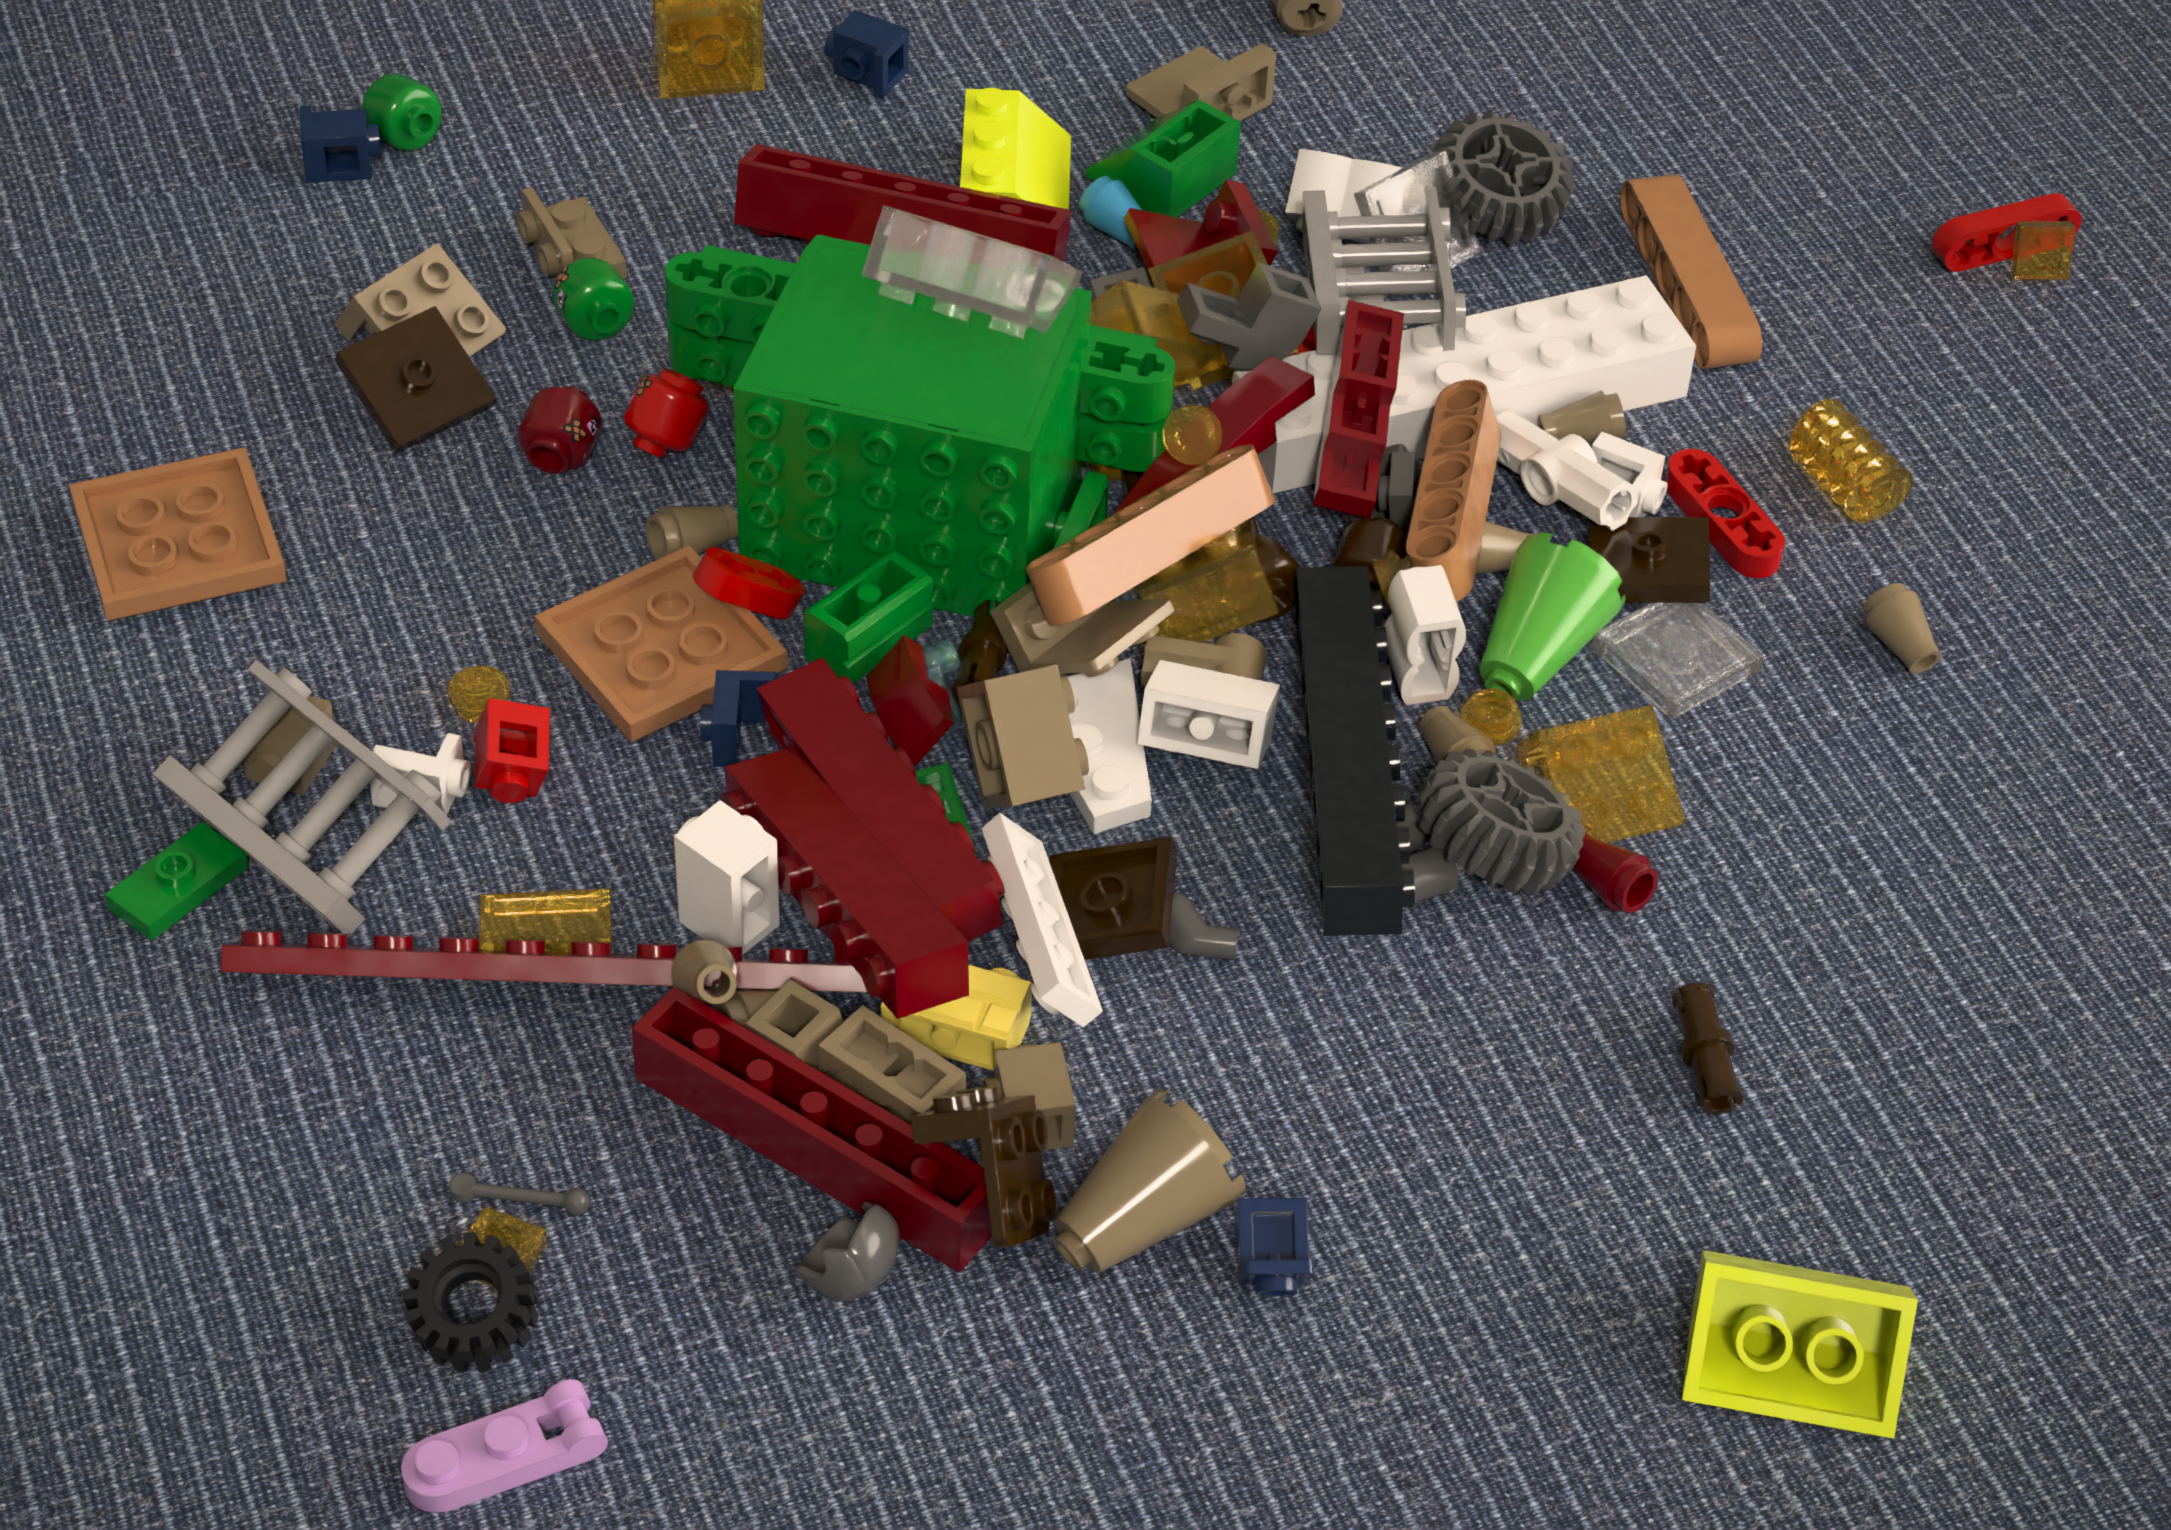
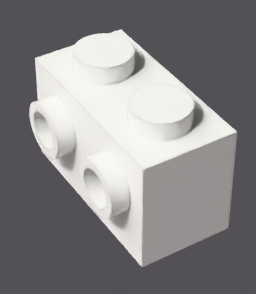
(1208, 714)
(727, 877)

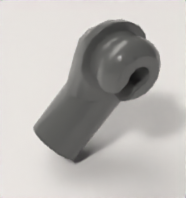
(1194, 937)

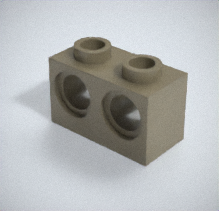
(887, 1065)

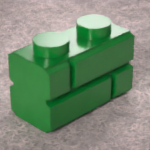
(869, 615)

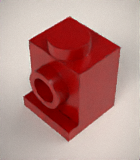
(511, 761)

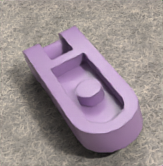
(502, 1450)

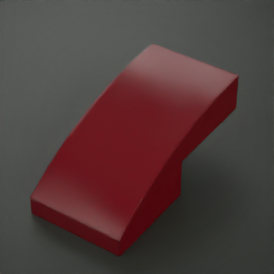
(907, 701)

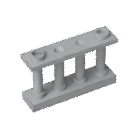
(1331, 283)
(288, 854)

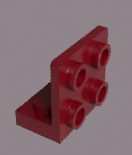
(1229, 215)

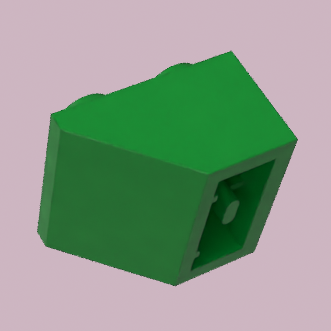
(1175, 158)

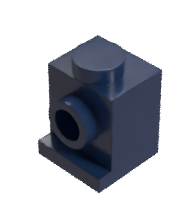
(869, 51)
(338, 144)

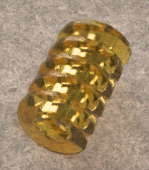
(1848, 462)

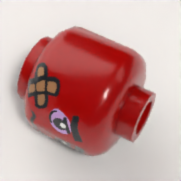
(666, 412)

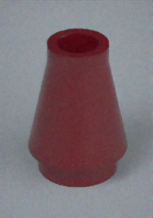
(1616, 874)

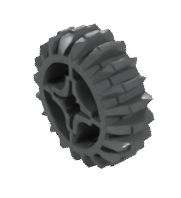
(1497, 162)
(1500, 821)

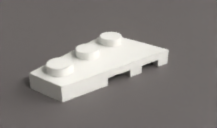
(1109, 727)

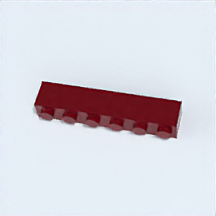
(842, 200)
(881, 788)
(851, 885)
(812, 1126)

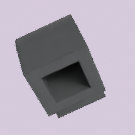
(1263, 321)

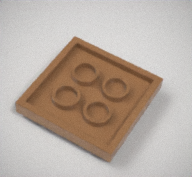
(177, 533)
(655, 642)

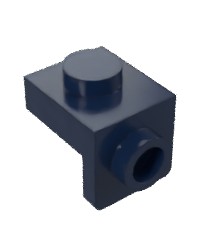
(733, 703)
(1273, 1245)

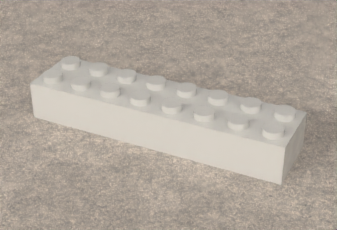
(1526, 355)

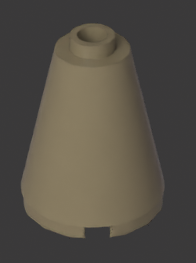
(1146, 1187)

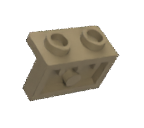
(565, 234)

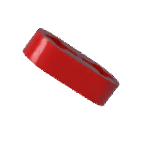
(748, 583)

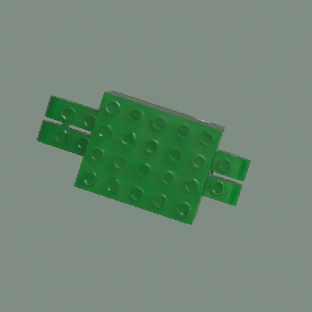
(904, 425)

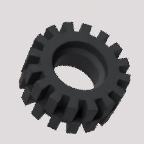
(454, 1267)

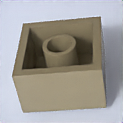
(1023, 737)

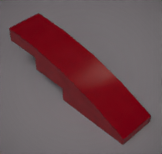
(1359, 409)
(1246, 417)

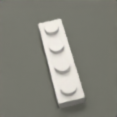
(1041, 922)

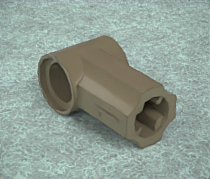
(1230, 654)

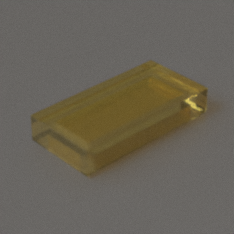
(546, 916)

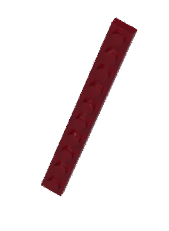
(520, 961)

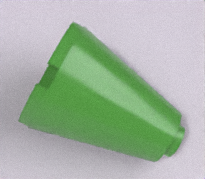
(1547, 613)

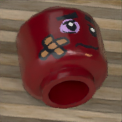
(559, 429)

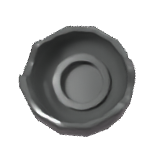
(852, 1255)

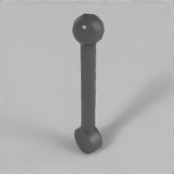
(464, 1189)

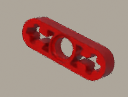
(1972, 238)
(1727, 535)

